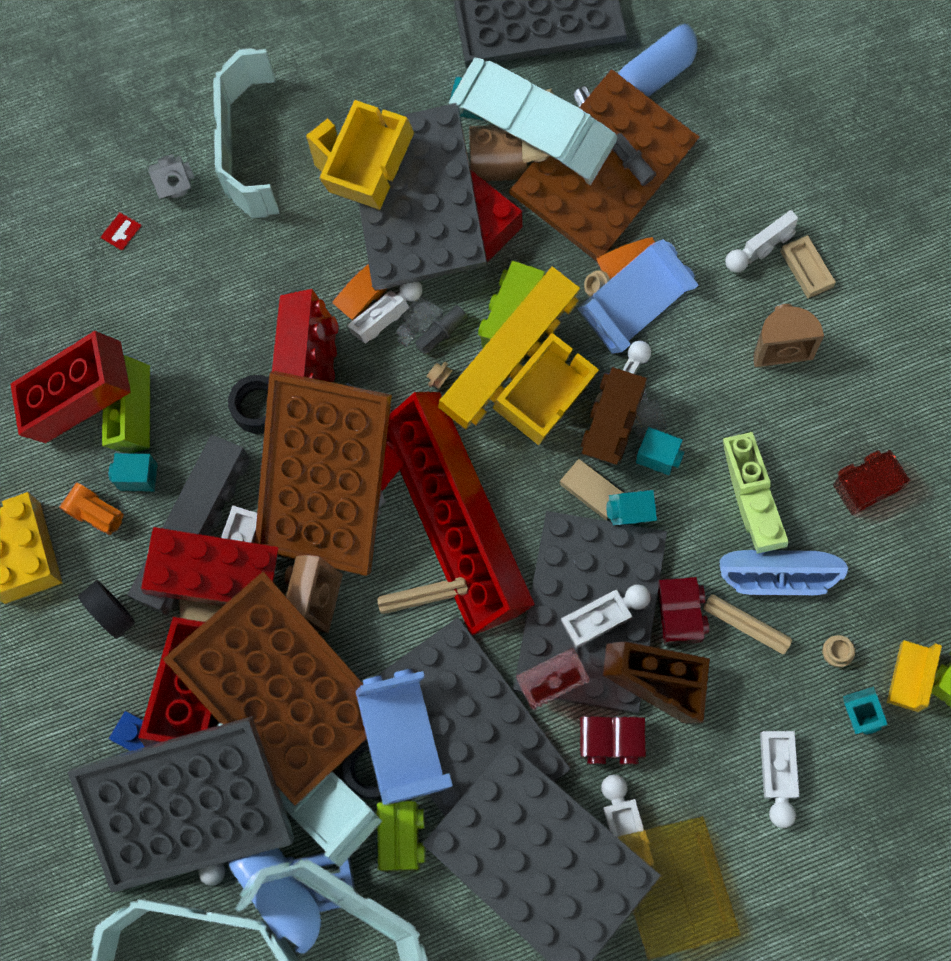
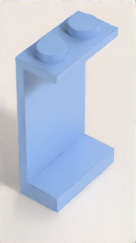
(637, 295)
(400, 737)

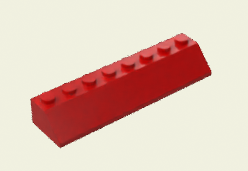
(457, 513)

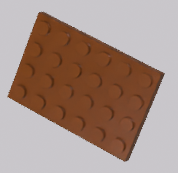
(602, 211)
(322, 470)
(274, 666)

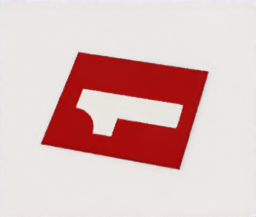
(120, 231)

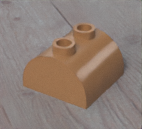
(495, 153)
(788, 337)
(313, 590)

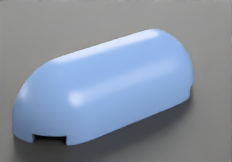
(662, 60)
(782, 572)
(281, 902)

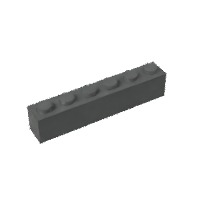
(199, 504)

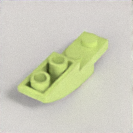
(753, 493)

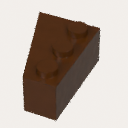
(614, 415)
(661, 677)

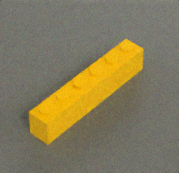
(509, 348)

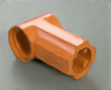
(87, 506)

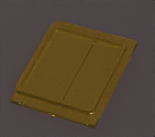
(690, 898)

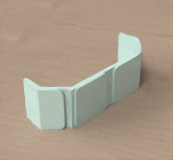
(237, 74)
(535, 117)
(334, 817)
(346, 898)
(108, 931)

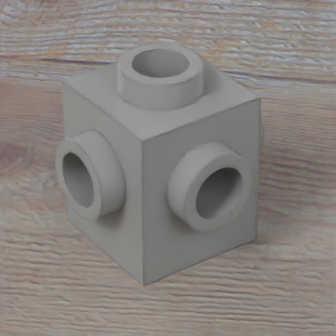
(167, 185)

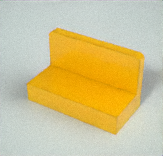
(321, 142)
(914, 676)

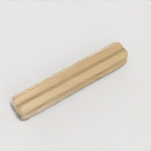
(421, 595)
(748, 624)

